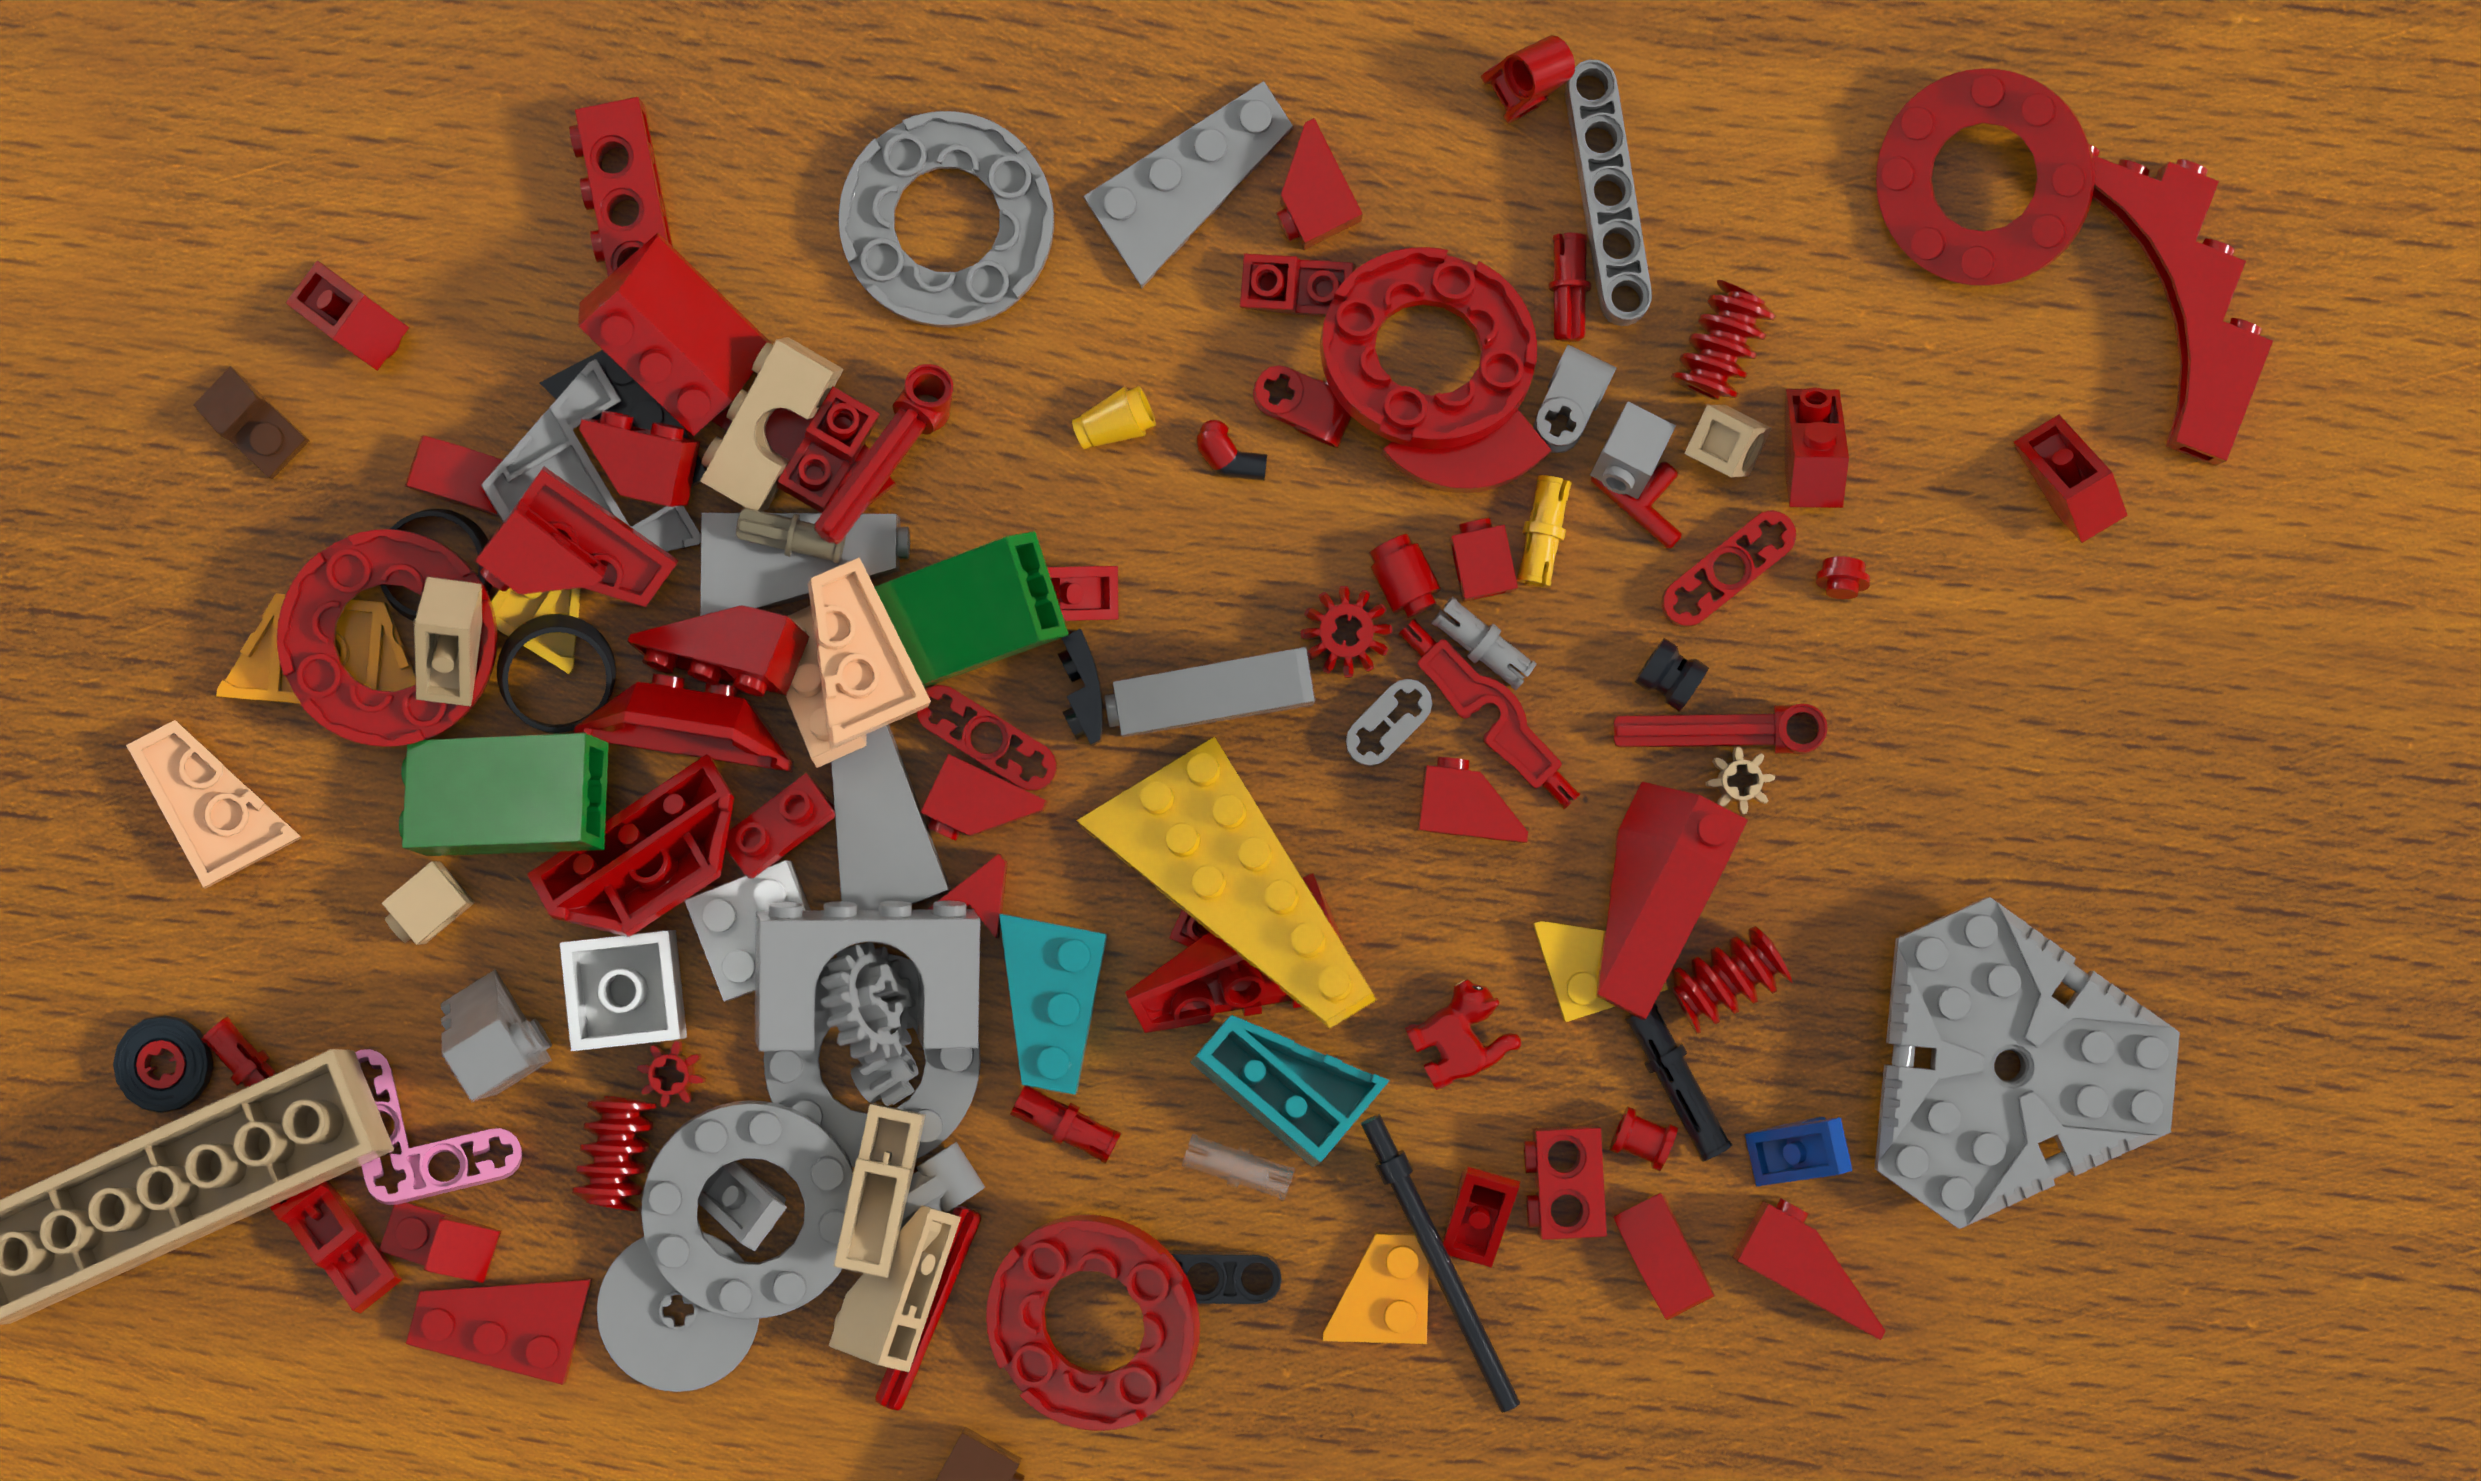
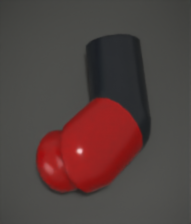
(1223, 455)

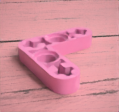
(416, 1160)

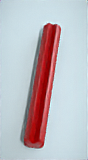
(895, 1382)

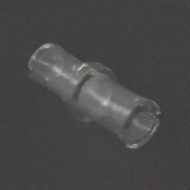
(1238, 1167)

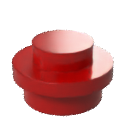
(1843, 577)

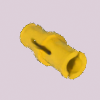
(1544, 531)

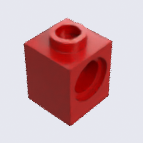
(1482, 560)

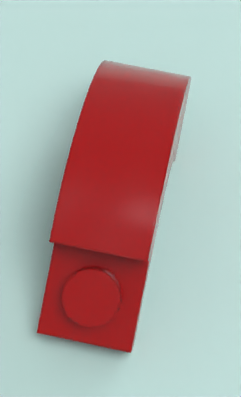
(1473, 466)

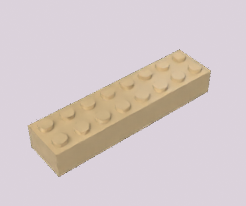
(186, 1181)

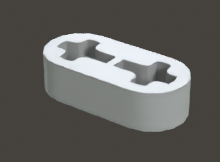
(1398, 732)

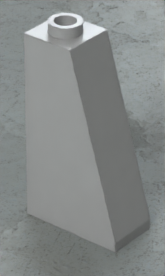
(765, 578)
(1211, 693)
(880, 829)

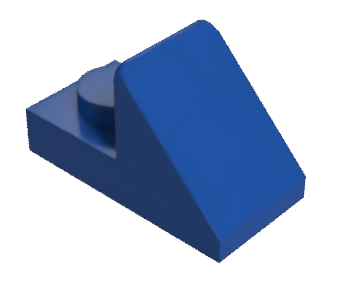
(1798, 1151)

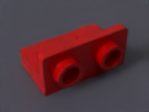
(779, 826)

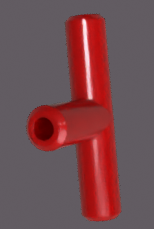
(1641, 508)

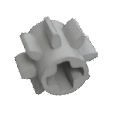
(886, 1078)

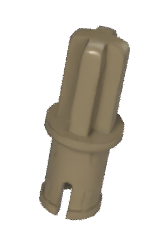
(786, 534)

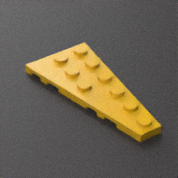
(1220, 862)

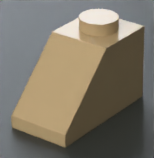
(447, 641)

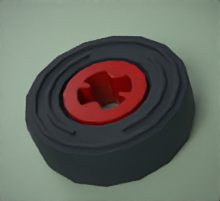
(152, 1038)

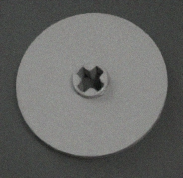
(650, 1343)

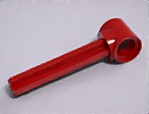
(910, 421)
(1719, 730)

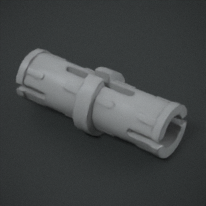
(1484, 643)

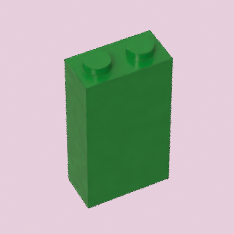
(974, 608)
(505, 795)

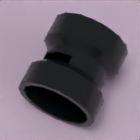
(1671, 674)

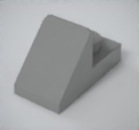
(742, 1203)

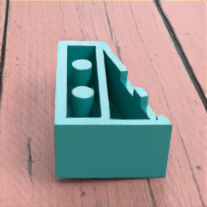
(1288, 1087)

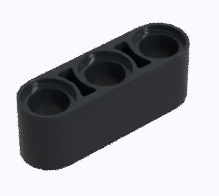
(1230, 1268)

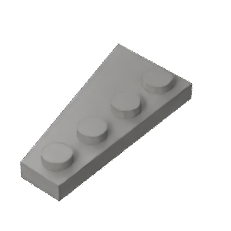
(1178, 186)

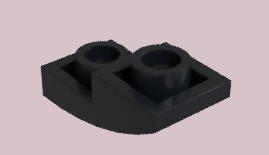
(1086, 712)

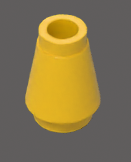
(1115, 419)

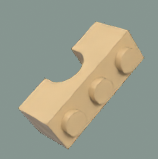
(743, 461)

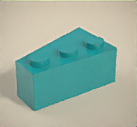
(1052, 997)

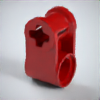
(1530, 76)
(1311, 409)

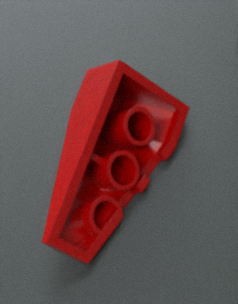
(1663, 875)
(1208, 981)

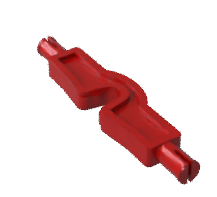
(1469, 692)

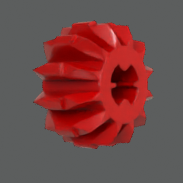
(1363, 636)

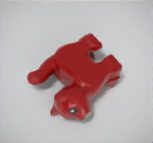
(1452, 1034)

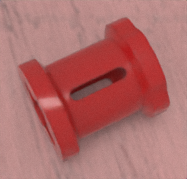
(1643, 1138)

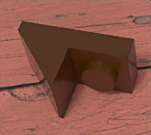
(250, 423)

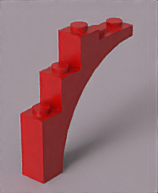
(2199, 279)

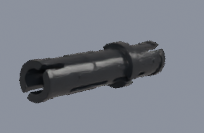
(1679, 1083)

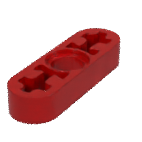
(1768, 555)
(1028, 747)

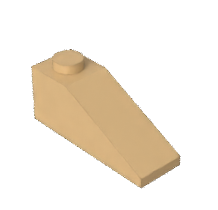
(887, 1316)

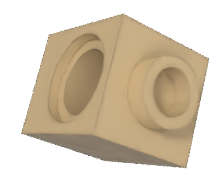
(1728, 440)
(426, 904)

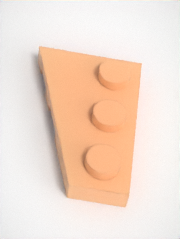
(860, 656)

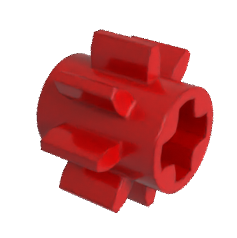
(659, 1083)

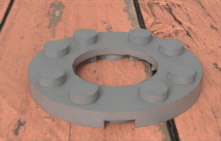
(917, 148)
(943, 1094)
(695, 1154)

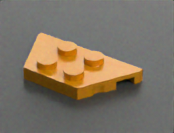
(364, 640)

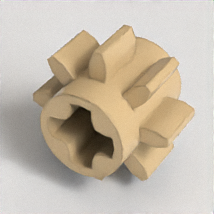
(1748, 768)

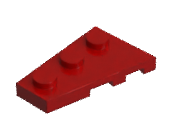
(632, 561)

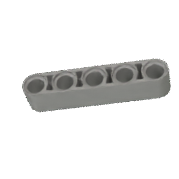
(1612, 167)

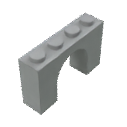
(799, 943)

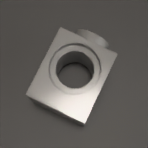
(1632, 451)

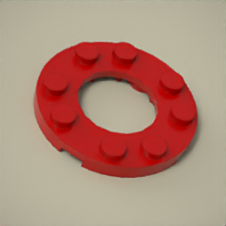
(2061, 190)
(1438, 280)
(309, 636)
(1042, 1373)

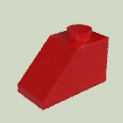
(1315, 192)
(347, 315)
(2072, 478)
(536, 557)
(975, 801)
(1465, 804)

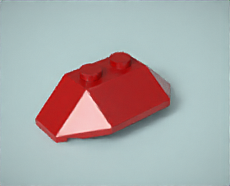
(688, 723)
(651, 856)

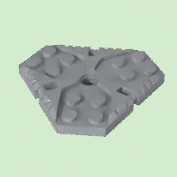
(2087, 1075)

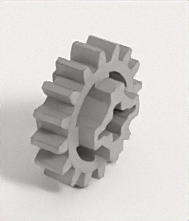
(868, 1002)

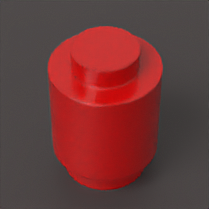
(1404, 575)

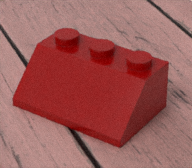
(672, 333)

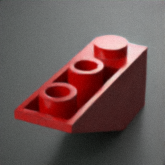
(733, 644)

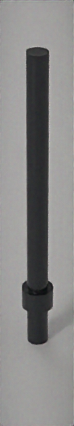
(1395, 1170)

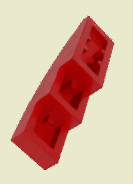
(338, 1244)

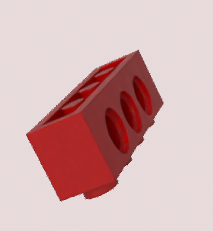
(626, 127)

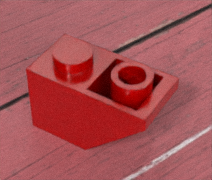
(1815, 448)
(643, 462)

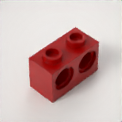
(1581, 1180)

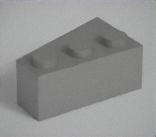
(490, 1038)

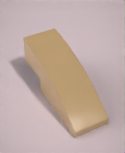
(879, 1190)

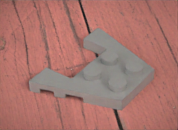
(557, 448)

